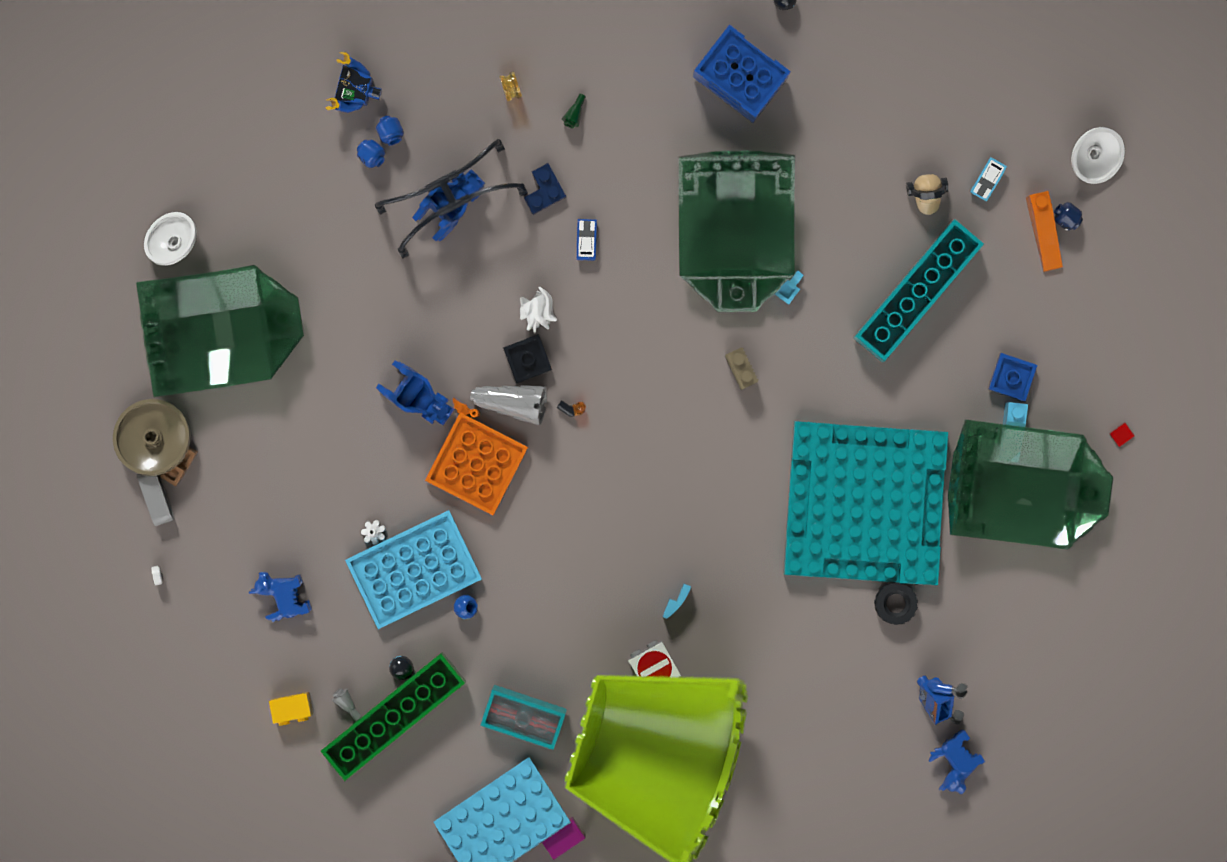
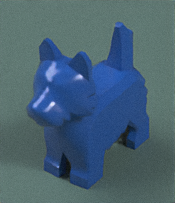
(285, 595)
(959, 759)

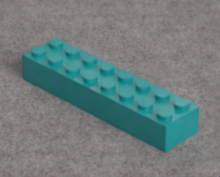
(918, 290)

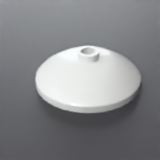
(1105, 158)
(170, 238)

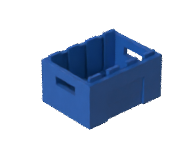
(731, 85)

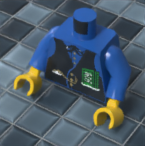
(353, 86)

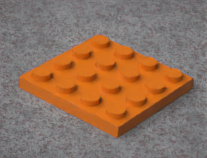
(476, 464)

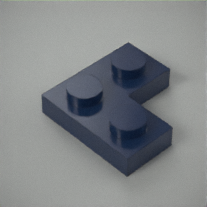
(549, 192)

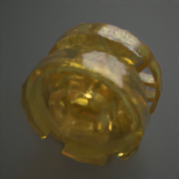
(510, 86)

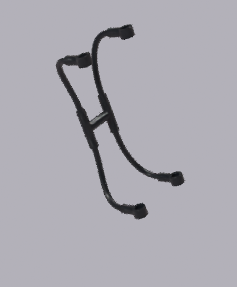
(453, 203)

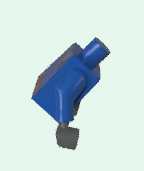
(939, 700)

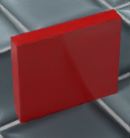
(1121, 434)

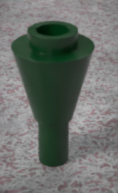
(572, 116)

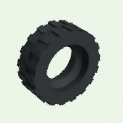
(881, 603)

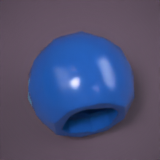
(465, 607)

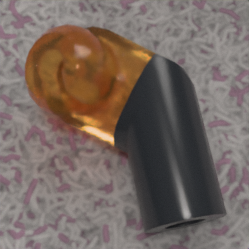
(572, 410)

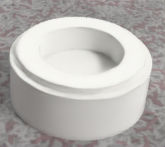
(157, 575)

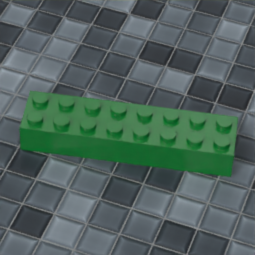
(393, 716)

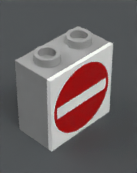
(653, 661)

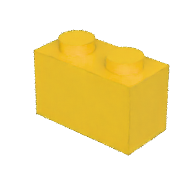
(291, 708)

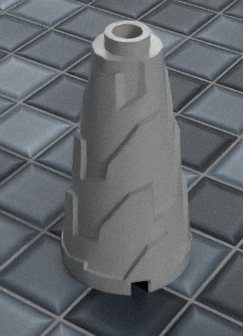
(520, 402)

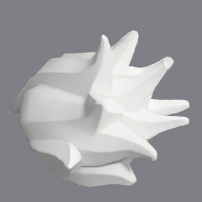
(537, 310)

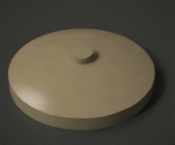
(151, 437)

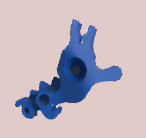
(436, 199)
(417, 396)

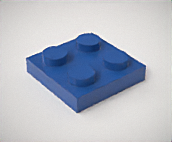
(1012, 377)

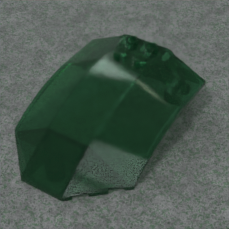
(736, 226)
(216, 329)
(1026, 485)

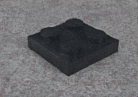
(527, 358)

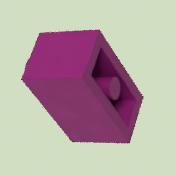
(564, 839)

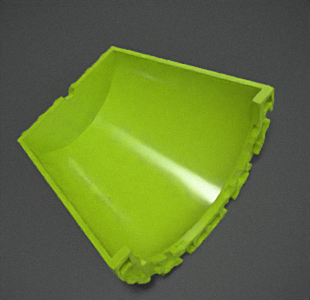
(659, 756)

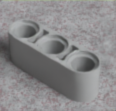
(156, 499)

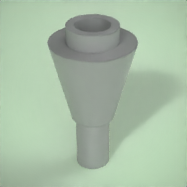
(343, 699)

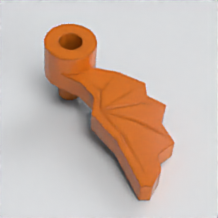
(463, 408)

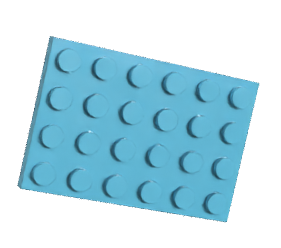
(413, 569)
(503, 818)

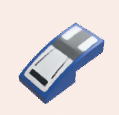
(586, 239)

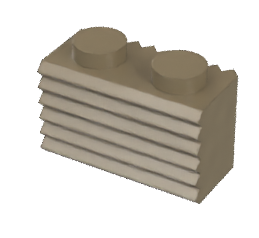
(741, 368)

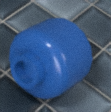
(389, 130)
(371, 153)

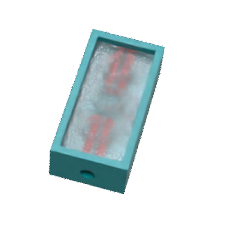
(523, 717)

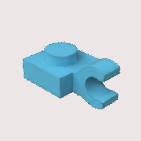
(789, 288)

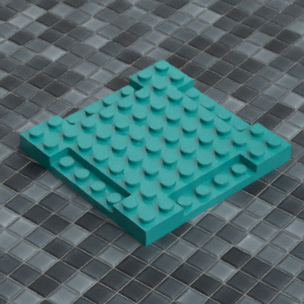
(865, 503)

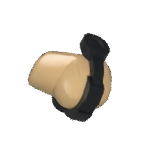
(927, 192)

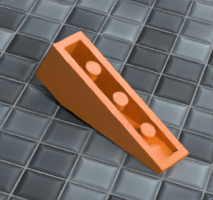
(1044, 230)

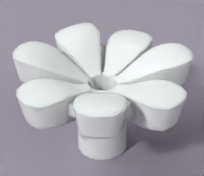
(377, 532)

